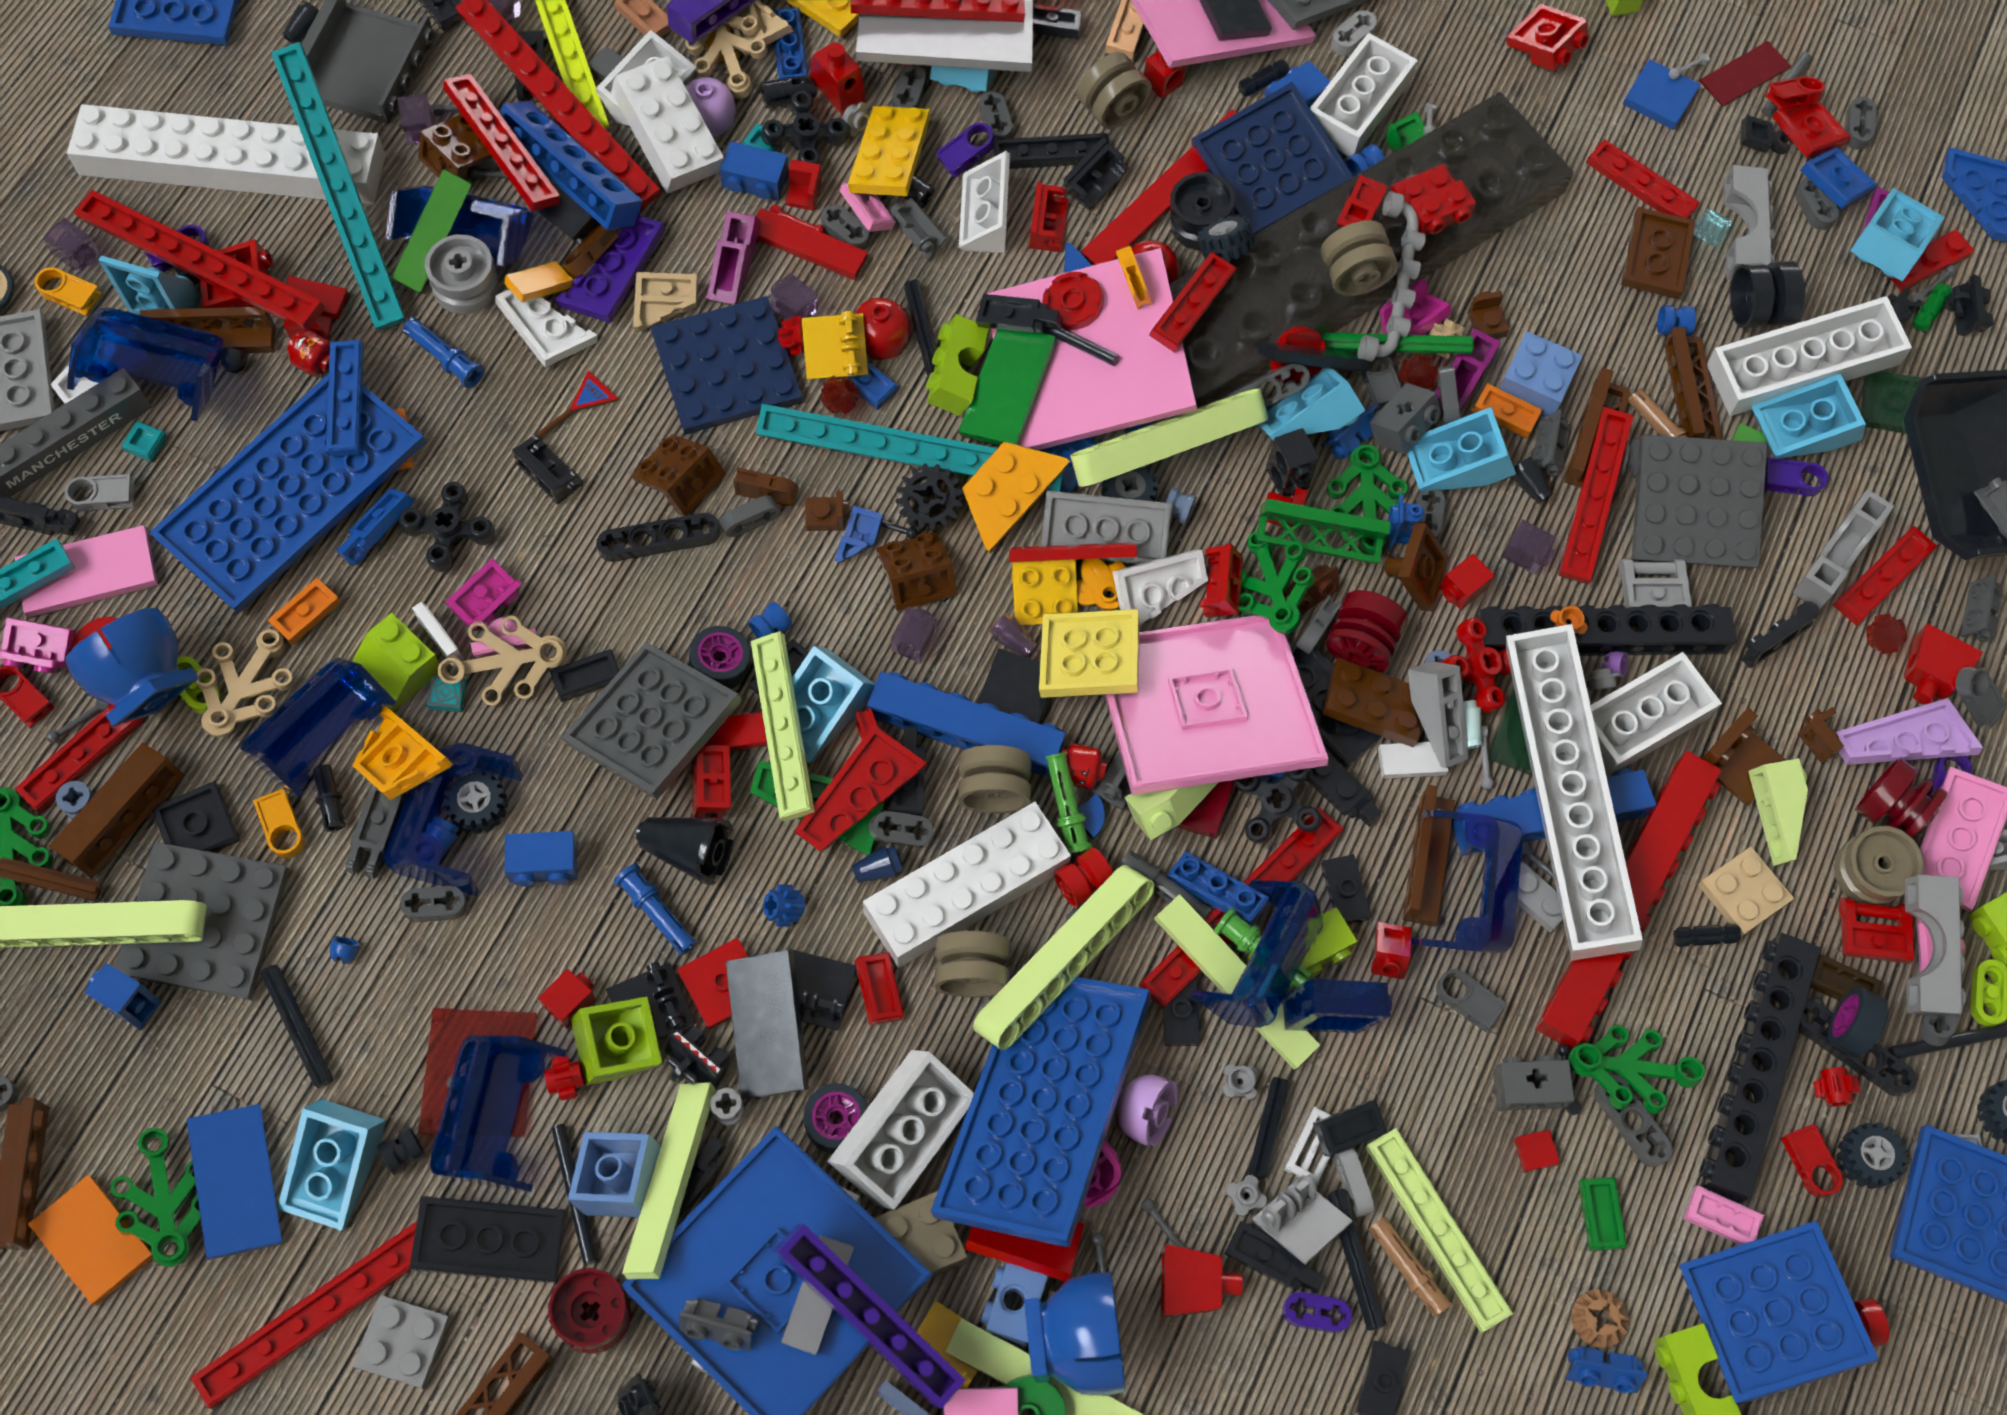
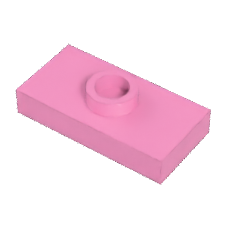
(868, 210)
(1722, 1216)

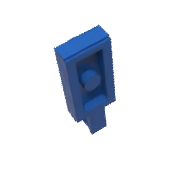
(373, 525)

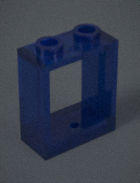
(1336, 1006)

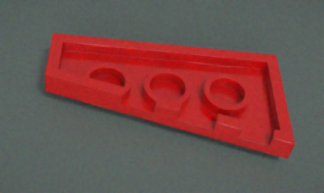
(863, 783)

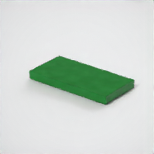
(1008, 386)

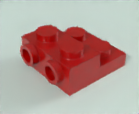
(1549, 36)
(1436, 199)
(249, 253)

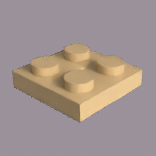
(1745, 891)

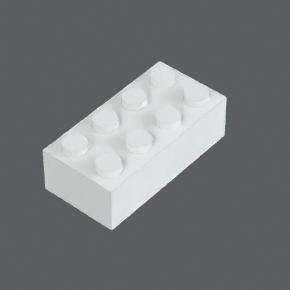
(1363, 93)
(667, 124)
(1651, 712)
(902, 1129)

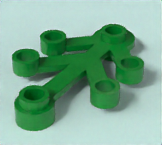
(1367, 491)
(1276, 585)
(11, 841)
(1631, 1068)
(162, 1206)

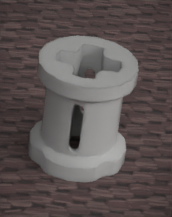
(718, 1102)

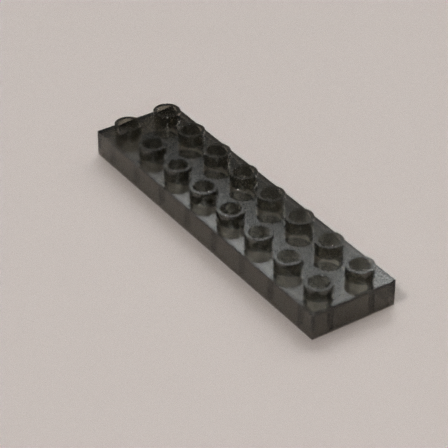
(1284, 275)

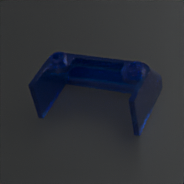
(496, 223)
(147, 351)
(313, 720)
(1503, 851)
(419, 854)
(1275, 958)
(483, 1109)

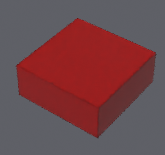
(1536, 1151)

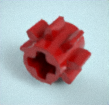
(791, 335)
(564, 1078)
(1836, 1086)

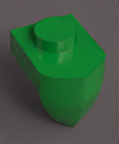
(1404, 132)

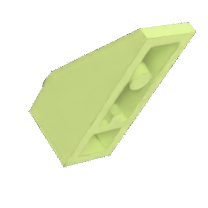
(1781, 802)
(1165, 809)

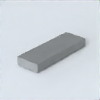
(810, 1311)

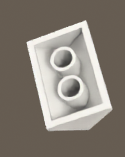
(647, 50)
(985, 206)

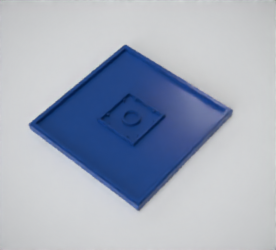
(729, 1259)

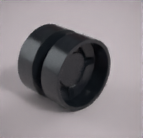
(1767, 294)

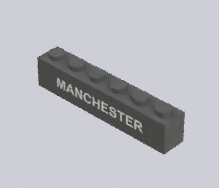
(69, 431)

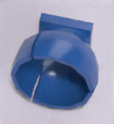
(138, 670)
(1077, 1336)

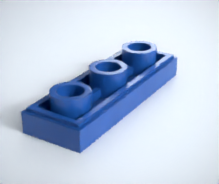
(790, 48)
(1201, 881)

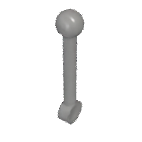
(1703, 59)
(1430, 110)
(1486, 783)

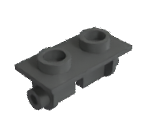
(918, 227)
(1551, 432)
(1994, 501)
(1982, 600)
(1115, 784)
(701, 1321)

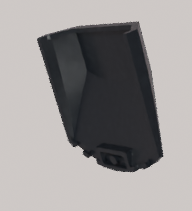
(1957, 448)

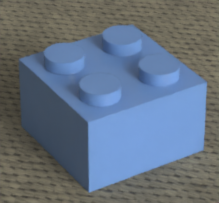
(1540, 373)
(613, 1173)

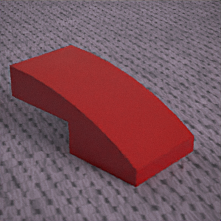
(1362, 202)

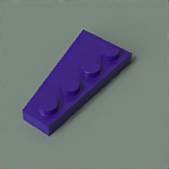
(614, 273)

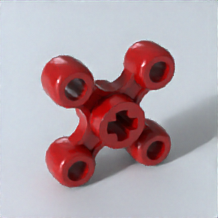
(1480, 664)

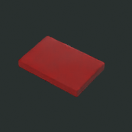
(1026, 1253)

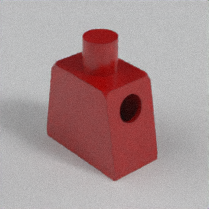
(834, 69)
(1935, 663)
(1194, 1282)

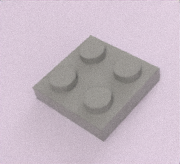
(401, 1342)

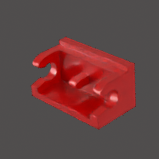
(1048, 218)
(1223, 581)
(711, 781)

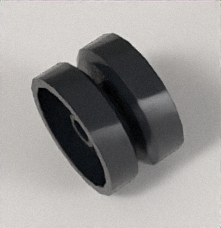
(1196, 202)

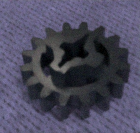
(932, 485)

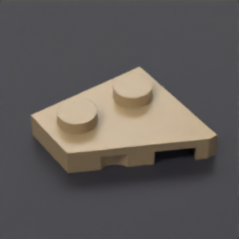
(770, 25)
(662, 297)

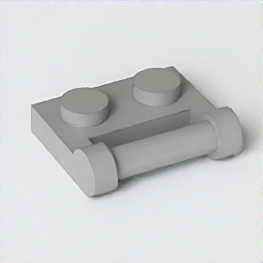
(1654, 591)

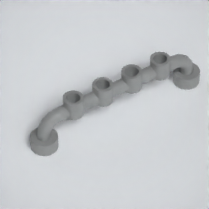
(1408, 269)

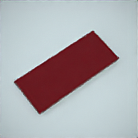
(1745, 73)

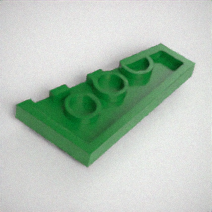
(857, 837)

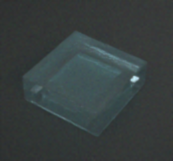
(1712, 227)

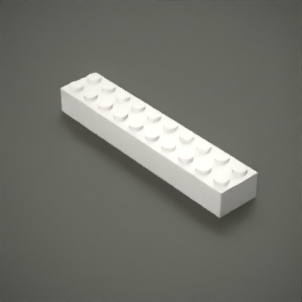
(213, 152)
(1573, 793)

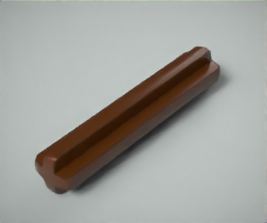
(49, 879)

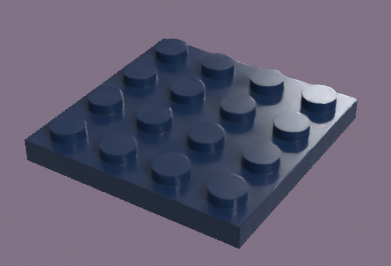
(1272, 157)
(725, 364)

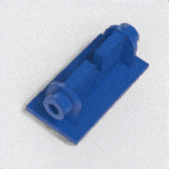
(1344, 439)
(1402, 520)
(1620, 1373)

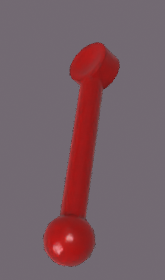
(777, 210)

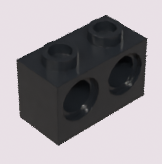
(1292, 462)

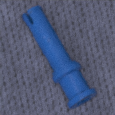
(452, 359)
(646, 897)

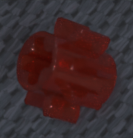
(1418, 371)
(839, 394)
(1886, 633)

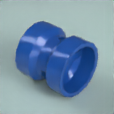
(1368, 157)
(1670, 317)
(771, 621)

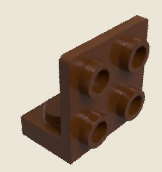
(451, 147)
(680, 471)
(917, 570)
(1737, 754)

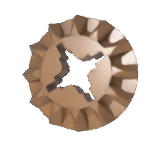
(1585, 1322)

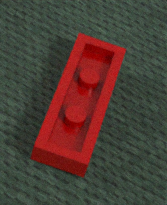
(1936, 258)

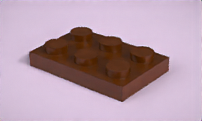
(1658, 252)
(1372, 702)

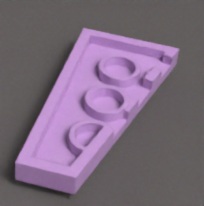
(1914, 734)

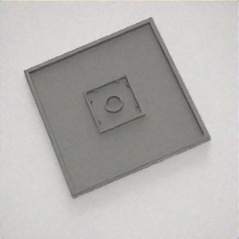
(947, 41)

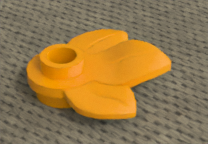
(1097, 580)

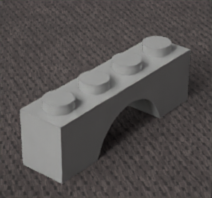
(1748, 195)
(1843, 548)
(1937, 905)

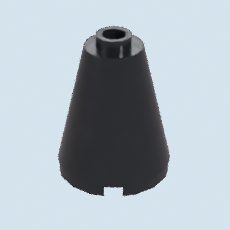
(688, 844)

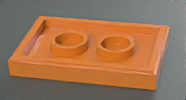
(86, 1242)

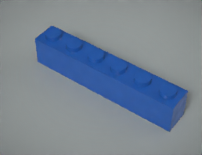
(960, 721)
(1628, 792)

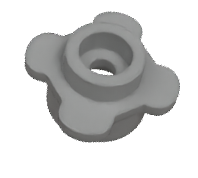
(856, 118)
(1602, 679)
(1245, 1073)
(1243, 1205)

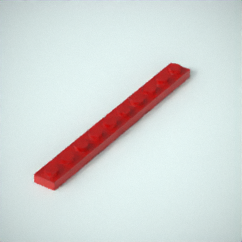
(555, 96)
(200, 260)

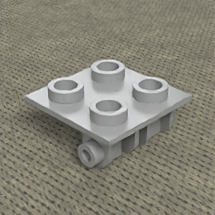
(1302, 1219)

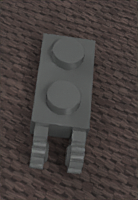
(373, 831)

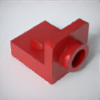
(1391, 950)

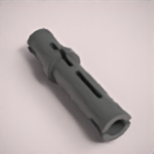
(1163, 885)

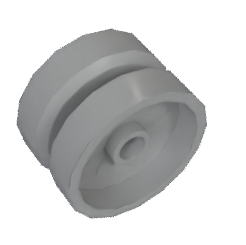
(462, 274)

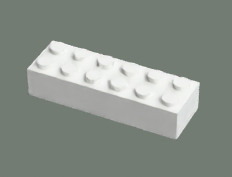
(1785, 359)
(966, 884)

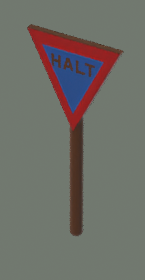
(590, 394)

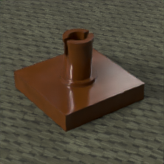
(1421, 566)

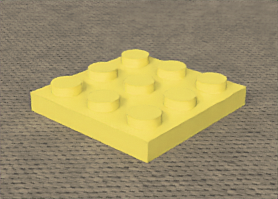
(1089, 653)

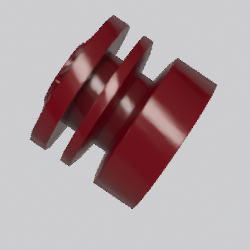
(1367, 630)
(1901, 800)
(572, 1298)

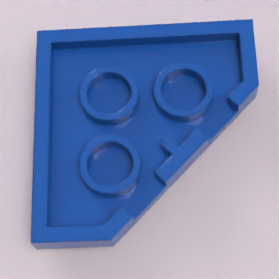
(1981, 187)

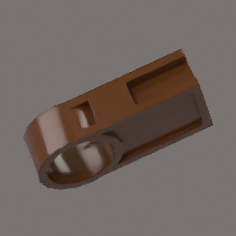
(589, 251)
(758, 484)

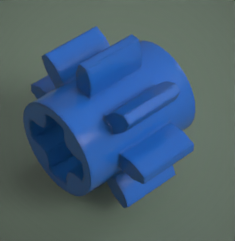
(784, 905)

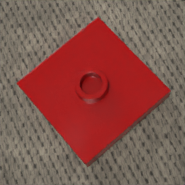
(1811, 128)
(708, 982)

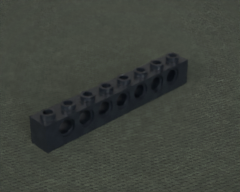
(1714, 621)
(1799, 961)

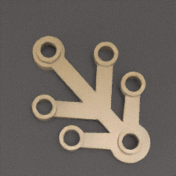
(724, 43)
(508, 658)
(242, 687)

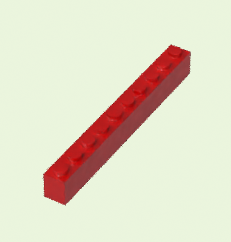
(1648, 864)

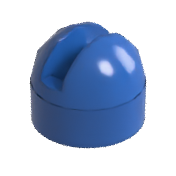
(343, 948)

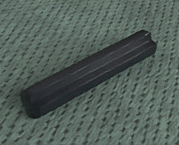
(1269, 1128)

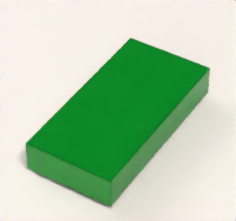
(1602, 1214)

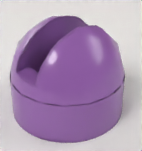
(1616, 662)

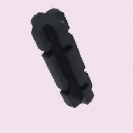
(1263, 77)
(1706, 935)

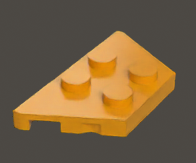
(1008, 488)
(398, 757)

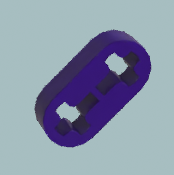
(1315, 1321)

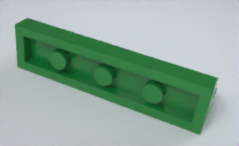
(1326, 520)

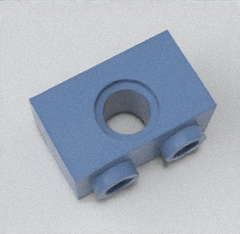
(1004, 1322)

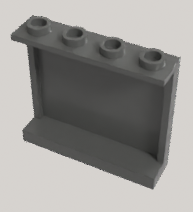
(365, 57)

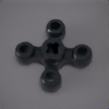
(805, 130)
(454, 499)
(1270, 813)

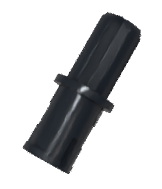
(328, 799)

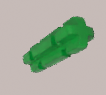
(1931, 307)

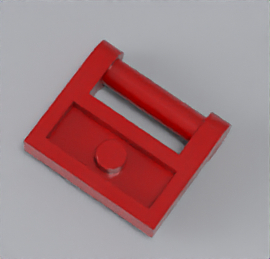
(1874, 939)

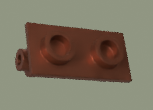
(1325, 584)

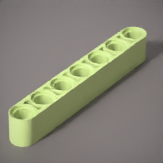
(1169, 437)
(102, 923)
(1063, 957)

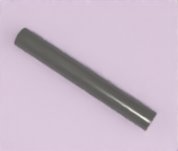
(1794, 72)

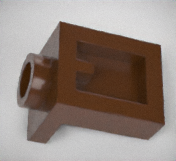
(1487, 314)
(826, 512)
(1819, 737)

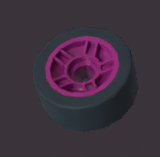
(719, 643)
(1858, 1021)
(820, 1109)

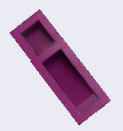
(733, 257)
(1471, 367)

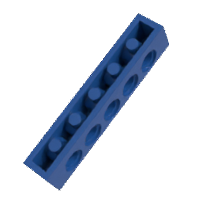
(572, 167)

